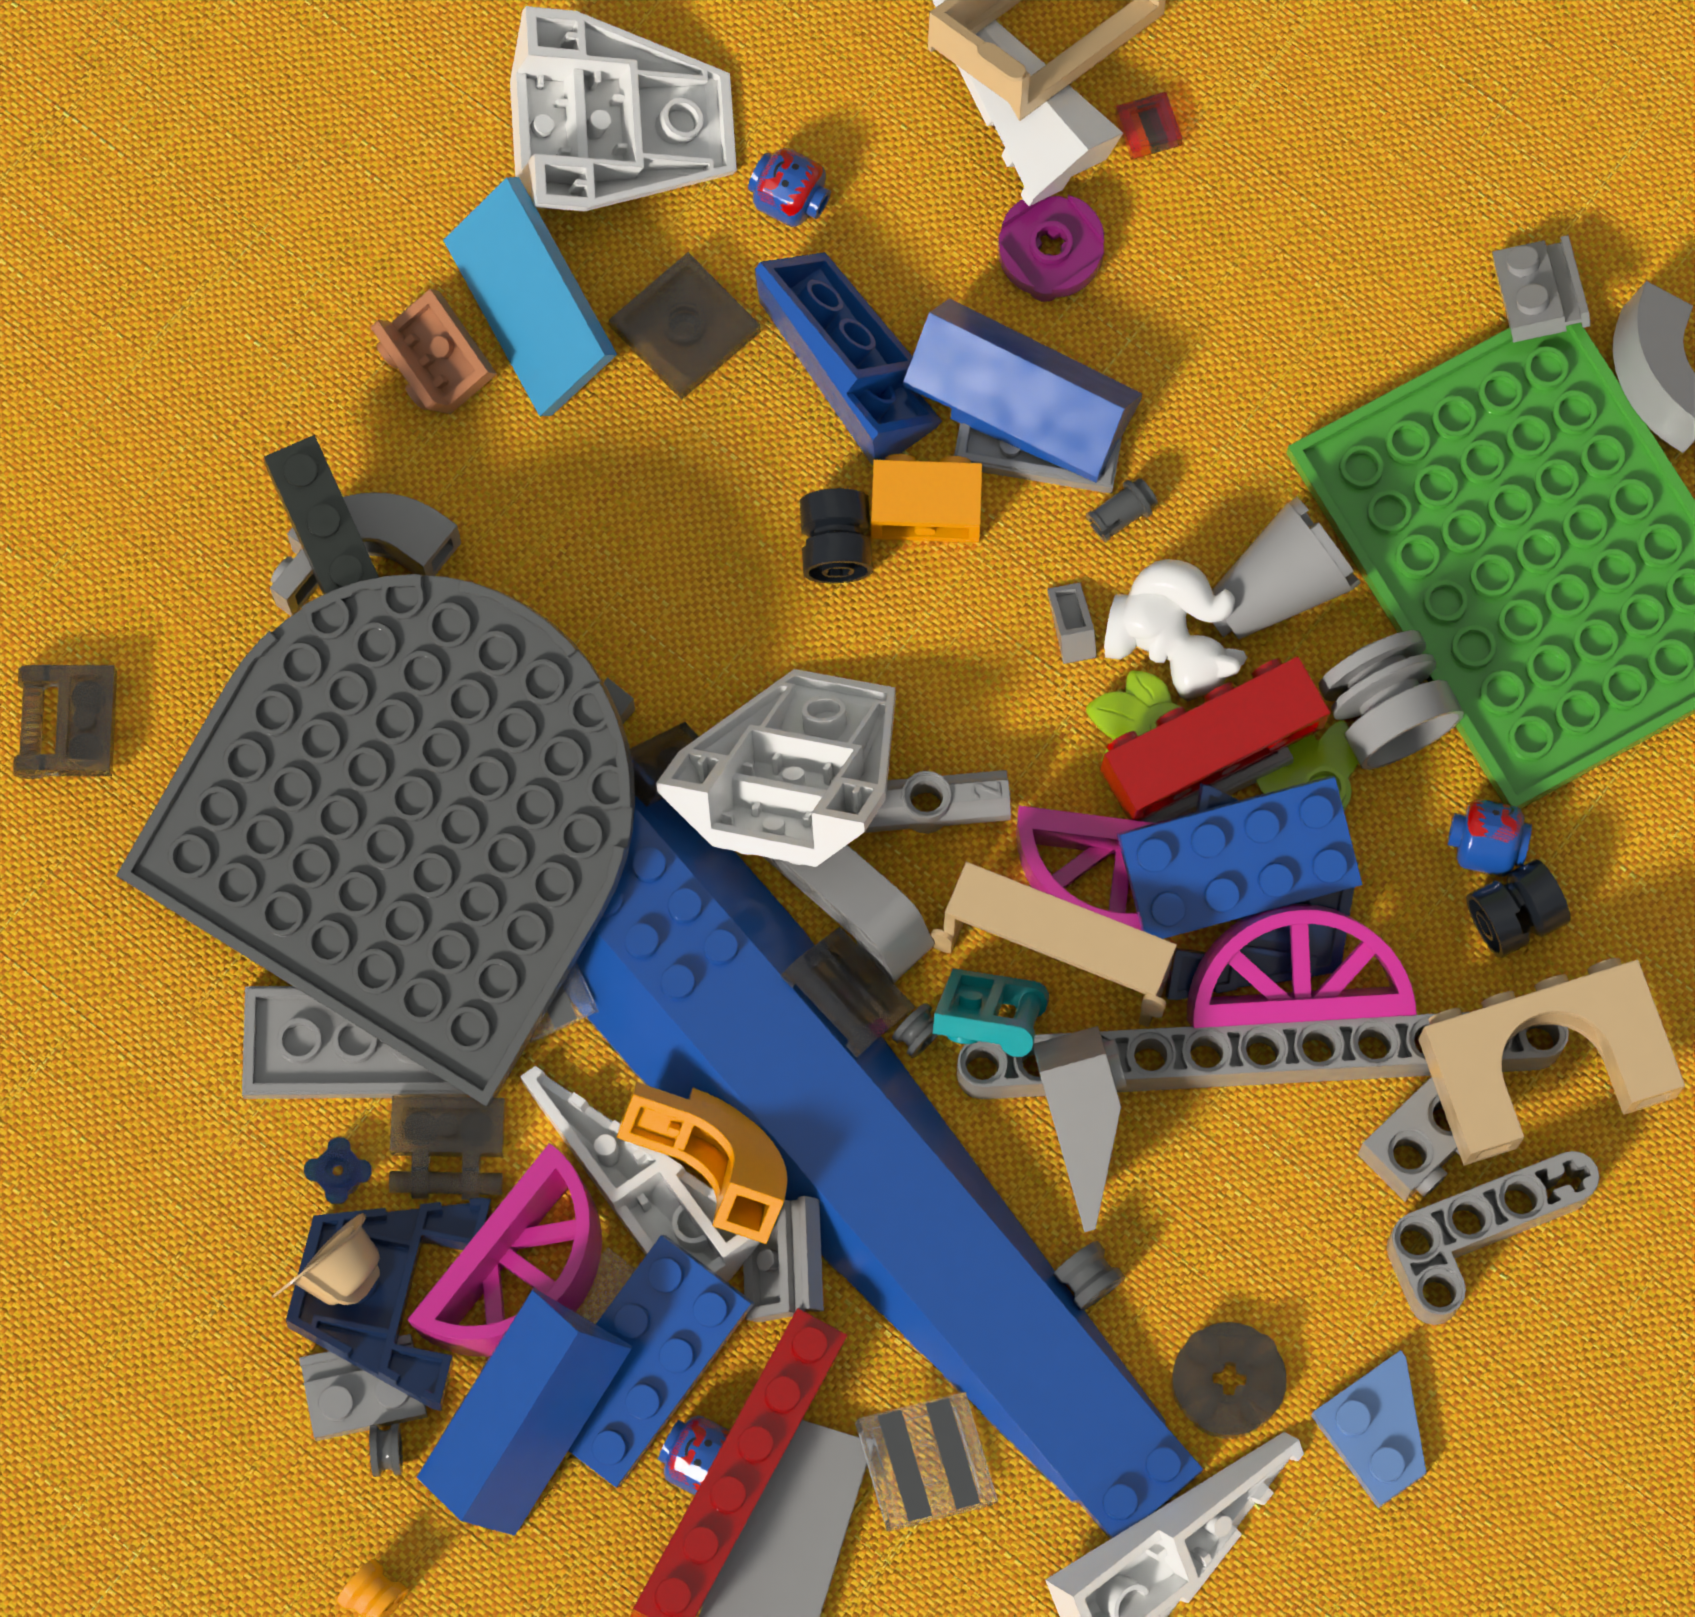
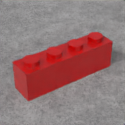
(1213, 739)

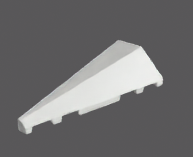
(1052, 140)
(641, 1185)
(1173, 1548)

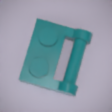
(972, 1007)

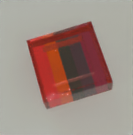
(1148, 125)

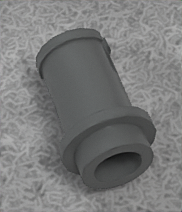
(1122, 509)

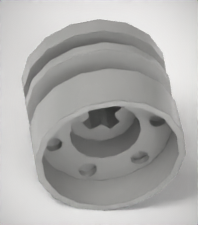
(1387, 692)

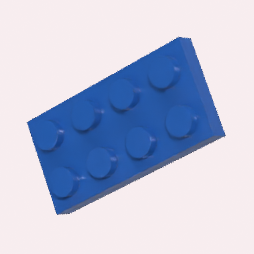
(1240, 858)
(677, 1323)

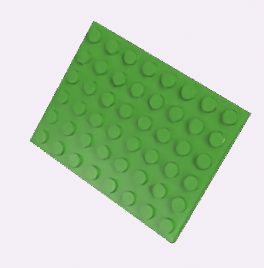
(1531, 547)

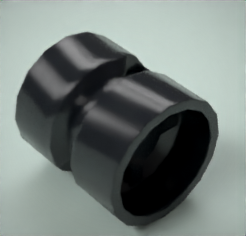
(836, 540)
(1514, 910)

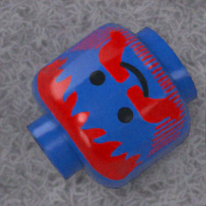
(789, 187)
(1490, 837)
(691, 1451)

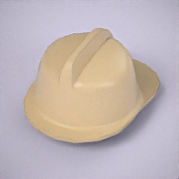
(342, 1268)

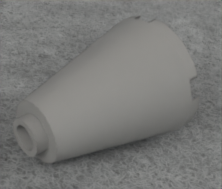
(1284, 573)

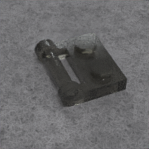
(83, 721)
(868, 998)

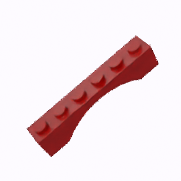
(741, 1469)

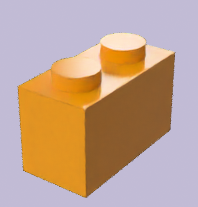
(926, 499)

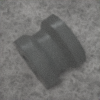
(1089, 1275)

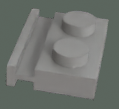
(1540, 289)
(789, 1266)
(349, 1399)

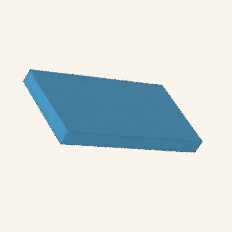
(529, 296)

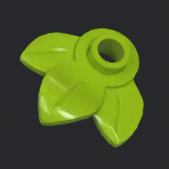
(1133, 710)
(1315, 761)

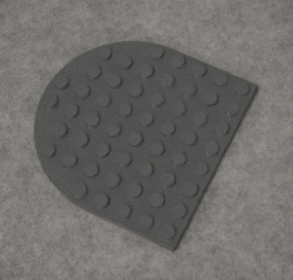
(405, 817)

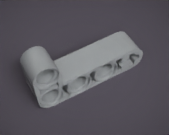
(866, 906)
(1496, 1224)

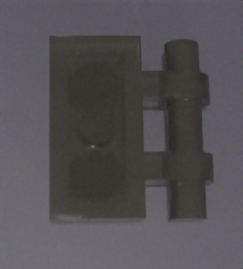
(447, 1129)

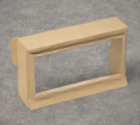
(954, 35)
(1059, 932)

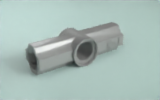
(963, 800)

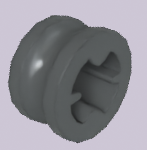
(916, 1030)
(386, 1450)

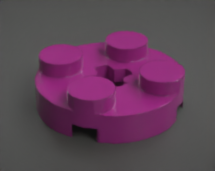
(1046, 274)

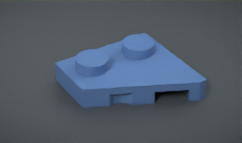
(1377, 1430)

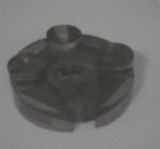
(1252, 1356)

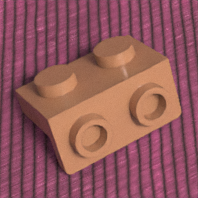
(433, 354)

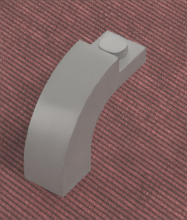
(1654, 363)
(389, 528)

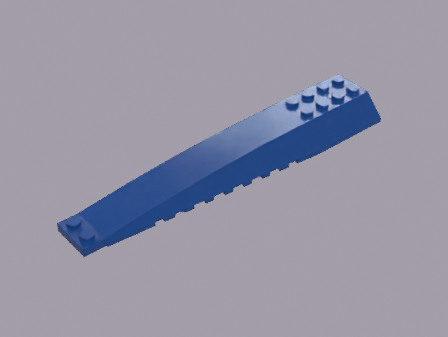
(699, 1002)

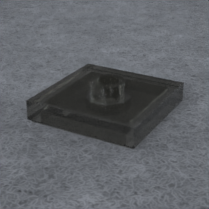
(684, 325)

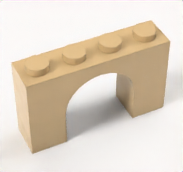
(1606, 1007)

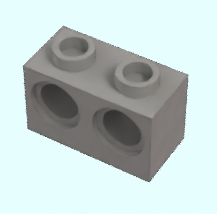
(1412, 1127)

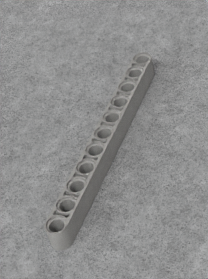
(1238, 1069)

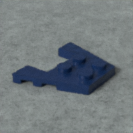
(1272, 949)
(370, 1329)

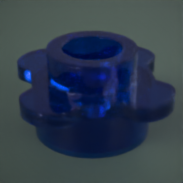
(354, 1171)

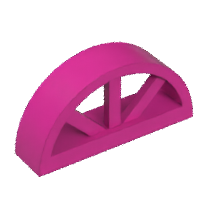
(1076, 831)
(1302, 1004)
(495, 1247)

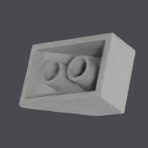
(1081, 1088)

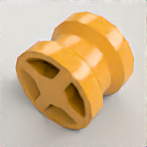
(372, 1592)

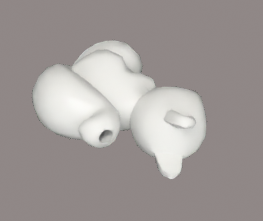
(1156, 622)

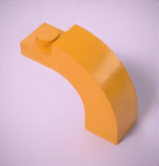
(721, 1146)

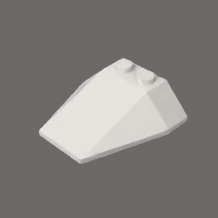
(612, 114)
(789, 769)

